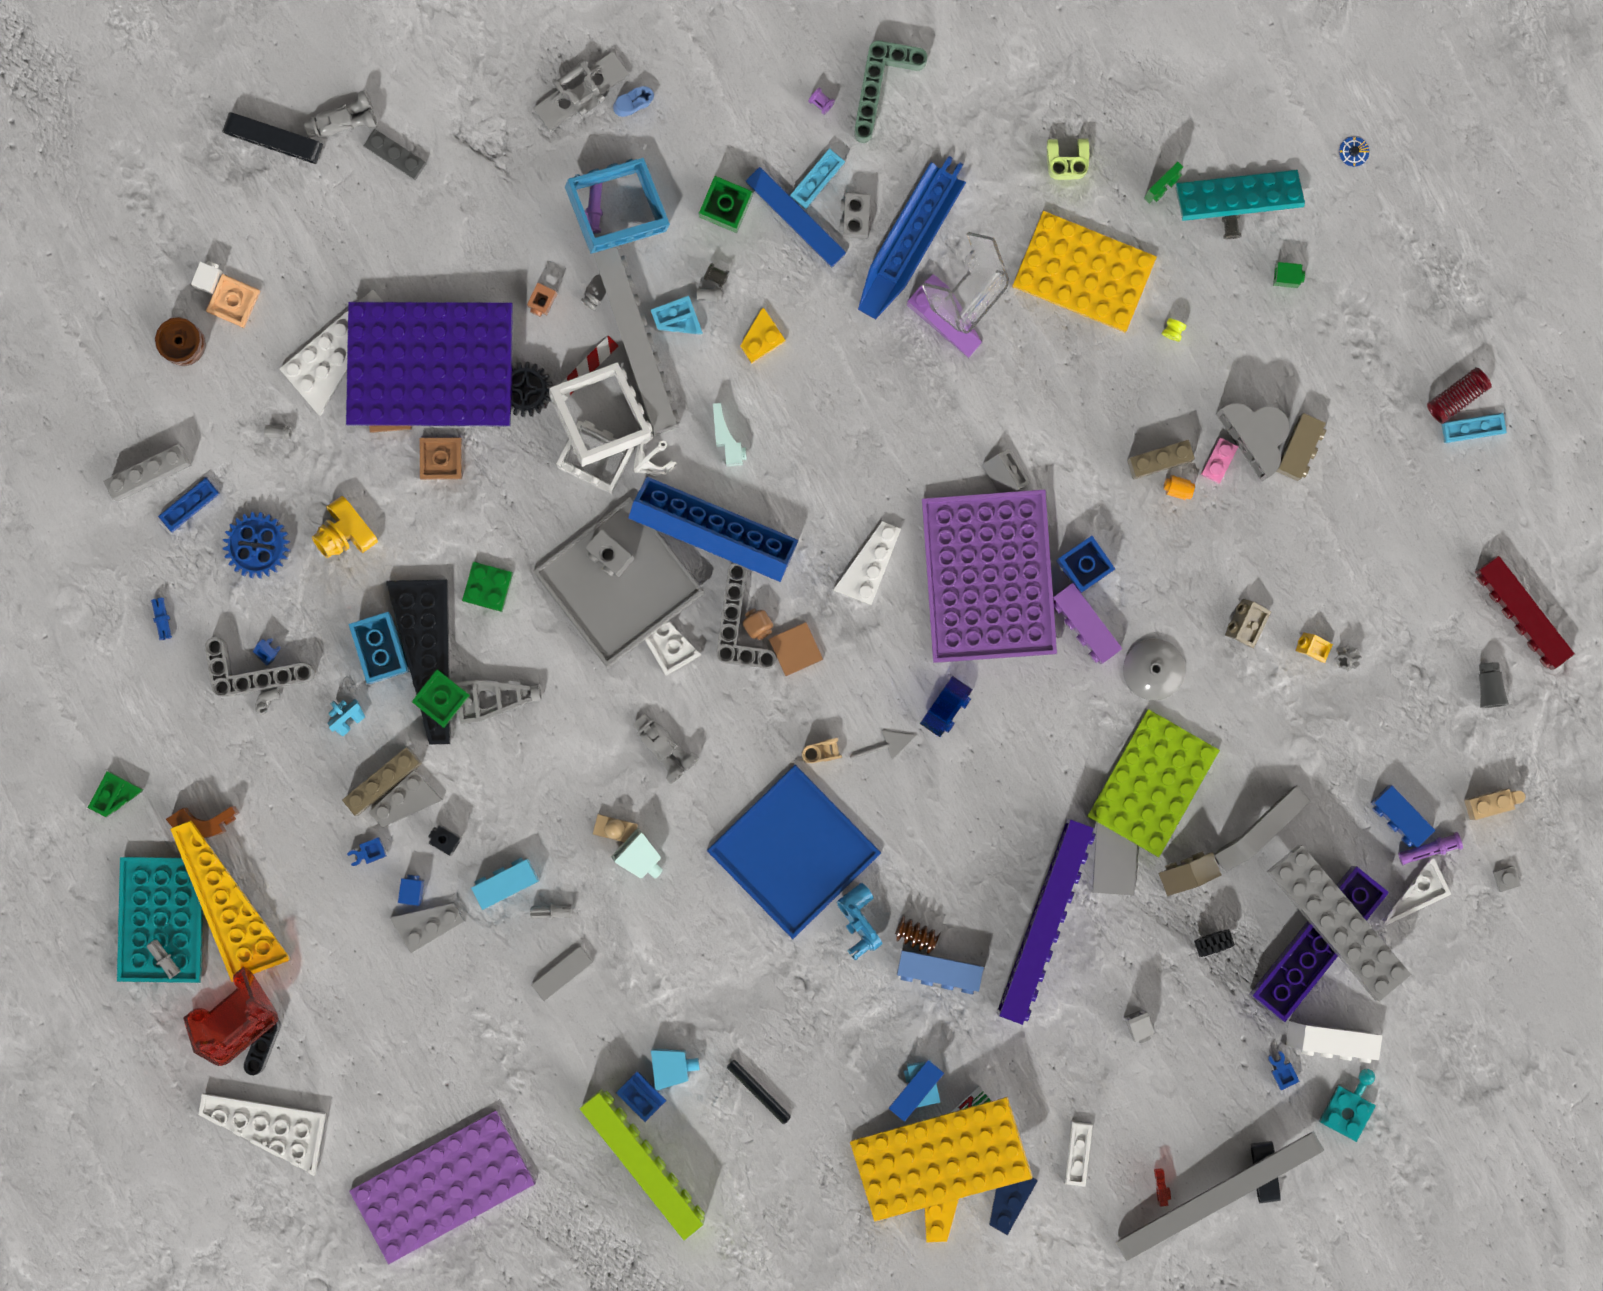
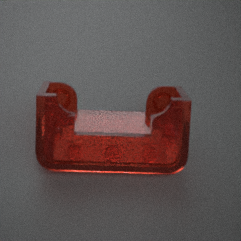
(232, 1023)

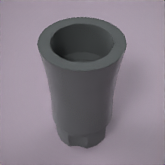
(1492, 686)

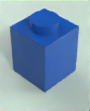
(411, 890)

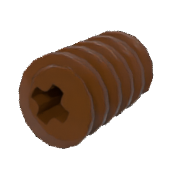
(917, 936)

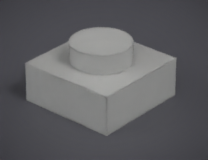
(1506, 878)

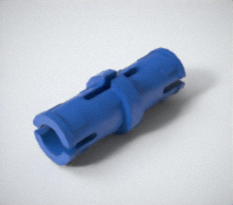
(161, 619)

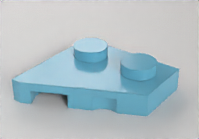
(677, 317)

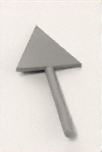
(894, 742)

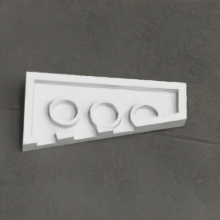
(867, 570)
(671, 648)

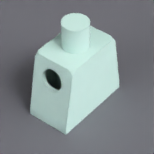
(638, 856)

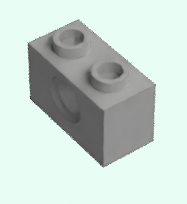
(603, 543)

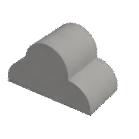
(1257, 435)

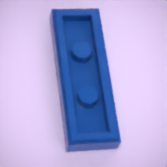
(188, 505)
(916, 1090)

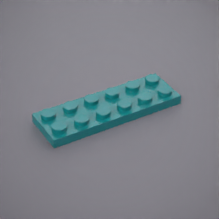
(1240, 195)

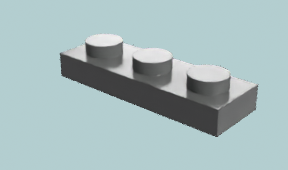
(394, 154)

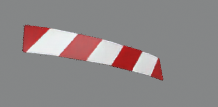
(592, 361)

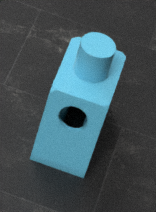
(671, 1067)

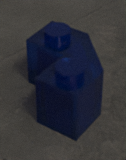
(946, 706)

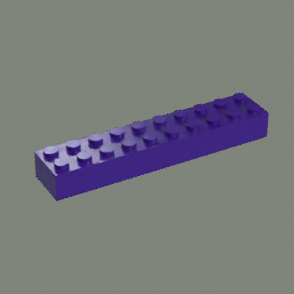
(1045, 921)

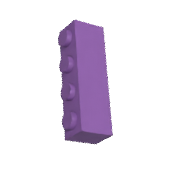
(1086, 623)

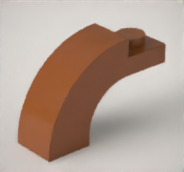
(209, 827)

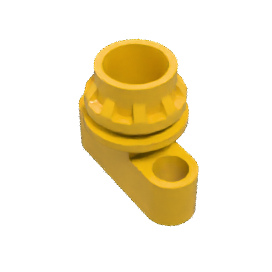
(333, 538)

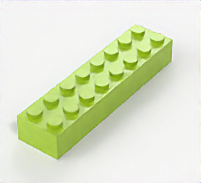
(643, 1164)

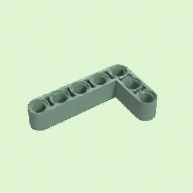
(875, 81)

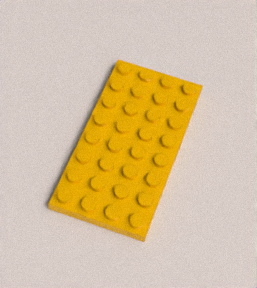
(941, 1159)

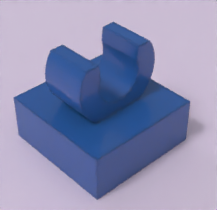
(265, 652)

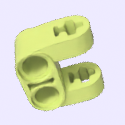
(1067, 162)

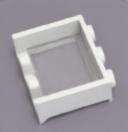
(601, 473)

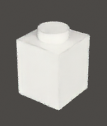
(207, 277)

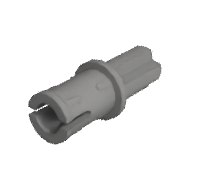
(551, 911)
(163, 958)

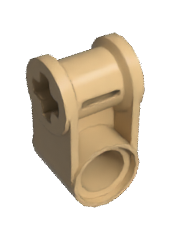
(823, 751)

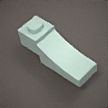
(733, 451)

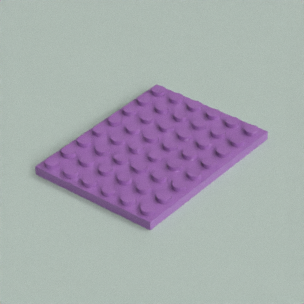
(989, 576)

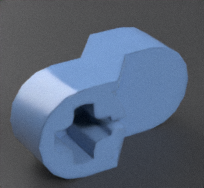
(625, 106)

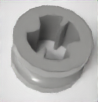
(590, 301)

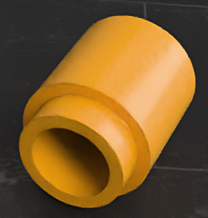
(1179, 487)

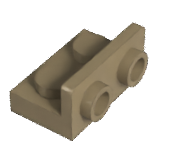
(1248, 623)

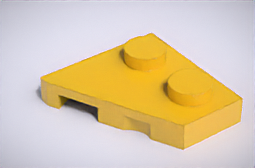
(761, 337)

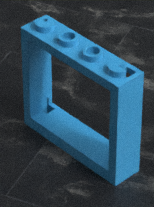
(627, 235)

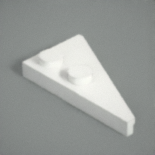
(1424, 890)

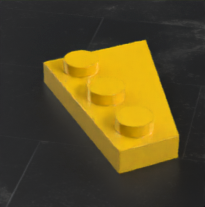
(939, 1221)

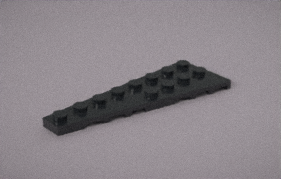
(424, 631)

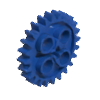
(259, 527)

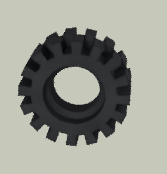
(1214, 943)

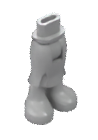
(341, 118)
(663, 746)

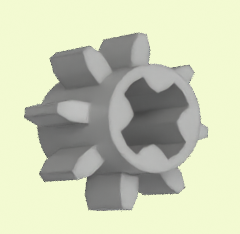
(1348, 657)

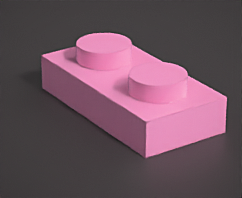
(1219, 460)

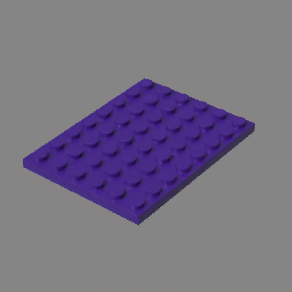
(429, 364)

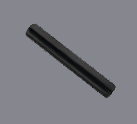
(758, 1091)

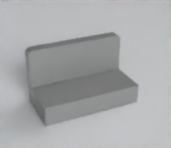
(1006, 472)

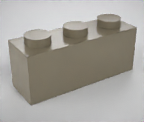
(1301, 447)
(1160, 459)

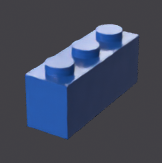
(1402, 817)

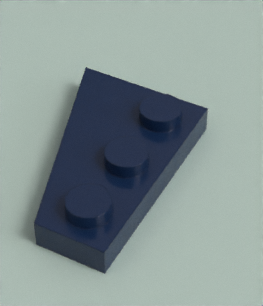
(1009, 1203)

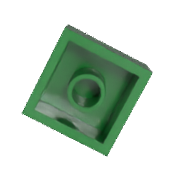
(725, 204)

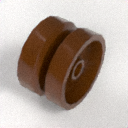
(192, 340)

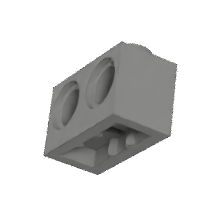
(860, 216)

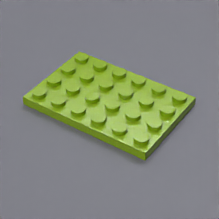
(1153, 783)

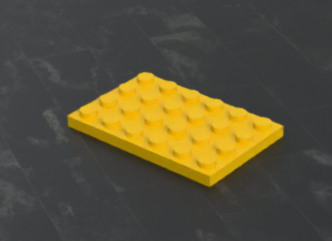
(1084, 271)

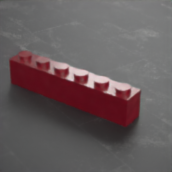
(1524, 612)

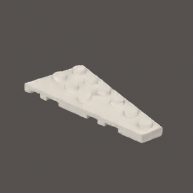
(322, 362)
(277, 1129)

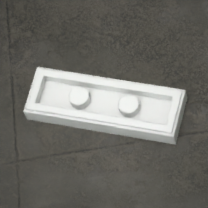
(1078, 1154)

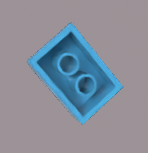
(379, 648)

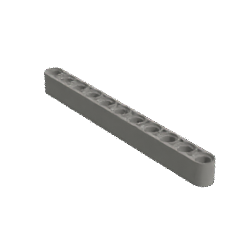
(1219, 1196)

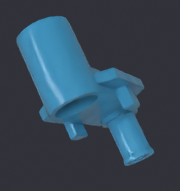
(850, 906)

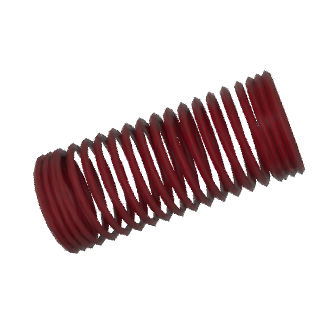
(1438, 412)

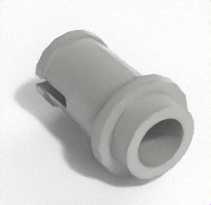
(709, 294)
(283, 432)

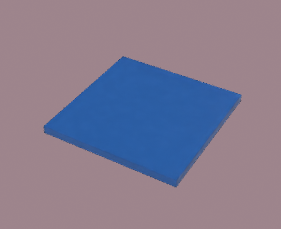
(793, 851)

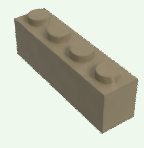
(381, 781)

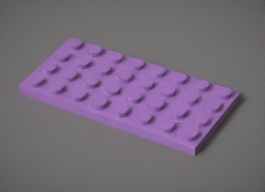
(442, 1187)

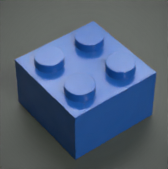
(1085, 564)

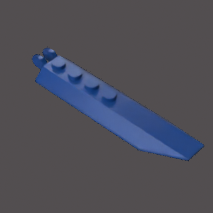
(910, 237)

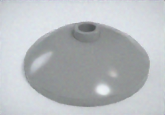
(1139, 672)

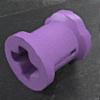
(821, 101)

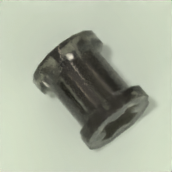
(1231, 227)
(716, 275)

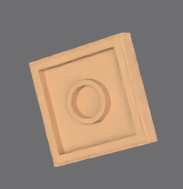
(233, 301)

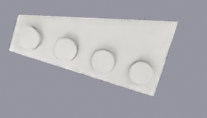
(1334, 1041)

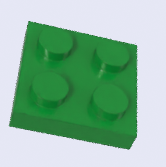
(1169, 179)
(487, 586)
(440, 698)

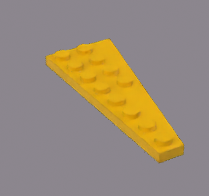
(233, 920)

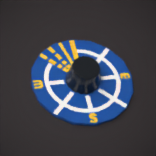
(1354, 151)

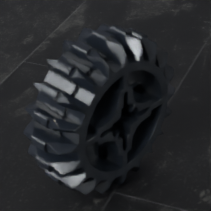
(535, 390)

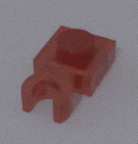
(1163, 1192)

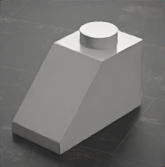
(1139, 1026)

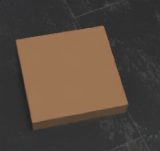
(440, 458)
(795, 649)

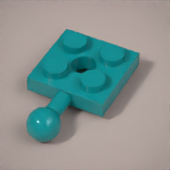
(1344, 1099)

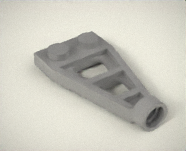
(471, 710)

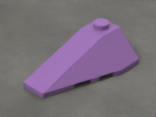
(919, 304)

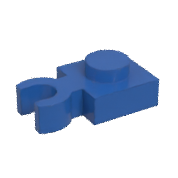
(370, 851)
(1284, 1073)

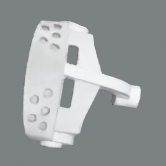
(644, 466)

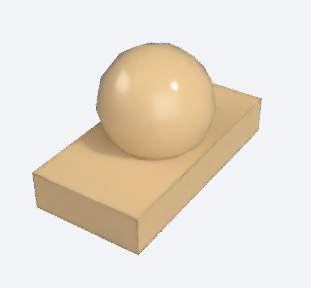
(613, 828)

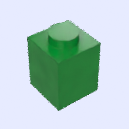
(1288, 275)

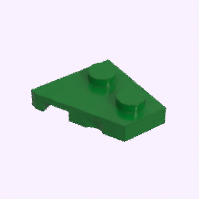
(113, 794)

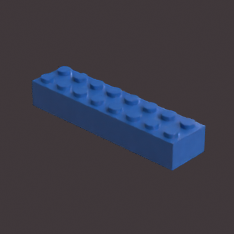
(713, 529)

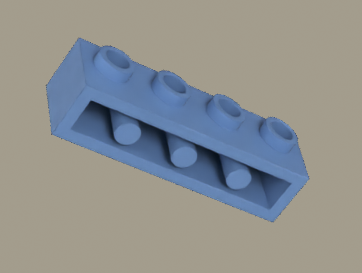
(939, 970)

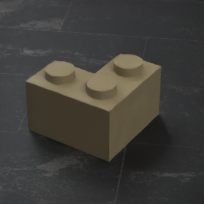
(1189, 873)

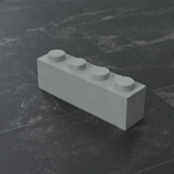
(147, 473)

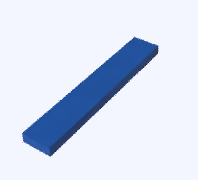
(795, 217)

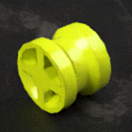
(1174, 329)

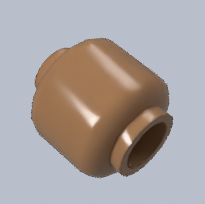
(757, 624)

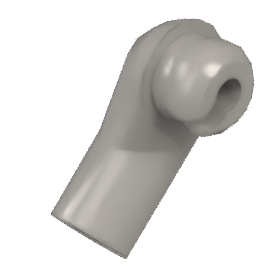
(264, 700)

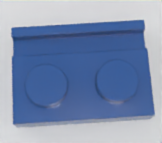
(641, 1096)

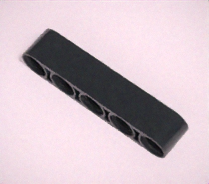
(272, 138)

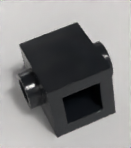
(451, 843)

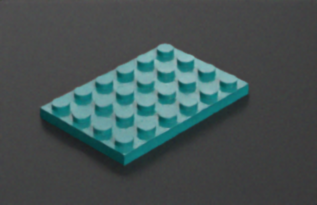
(160, 906)

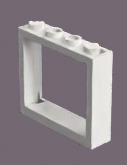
(586, 457)

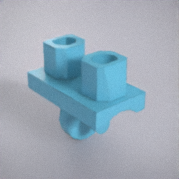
(338, 722)

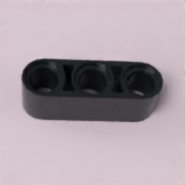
(261, 1056)
(1270, 1191)

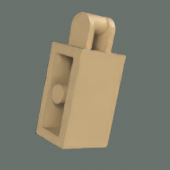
(1493, 803)

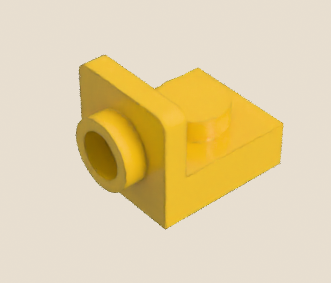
(1314, 647)

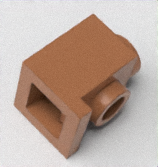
(541, 292)

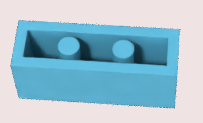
(504, 883)

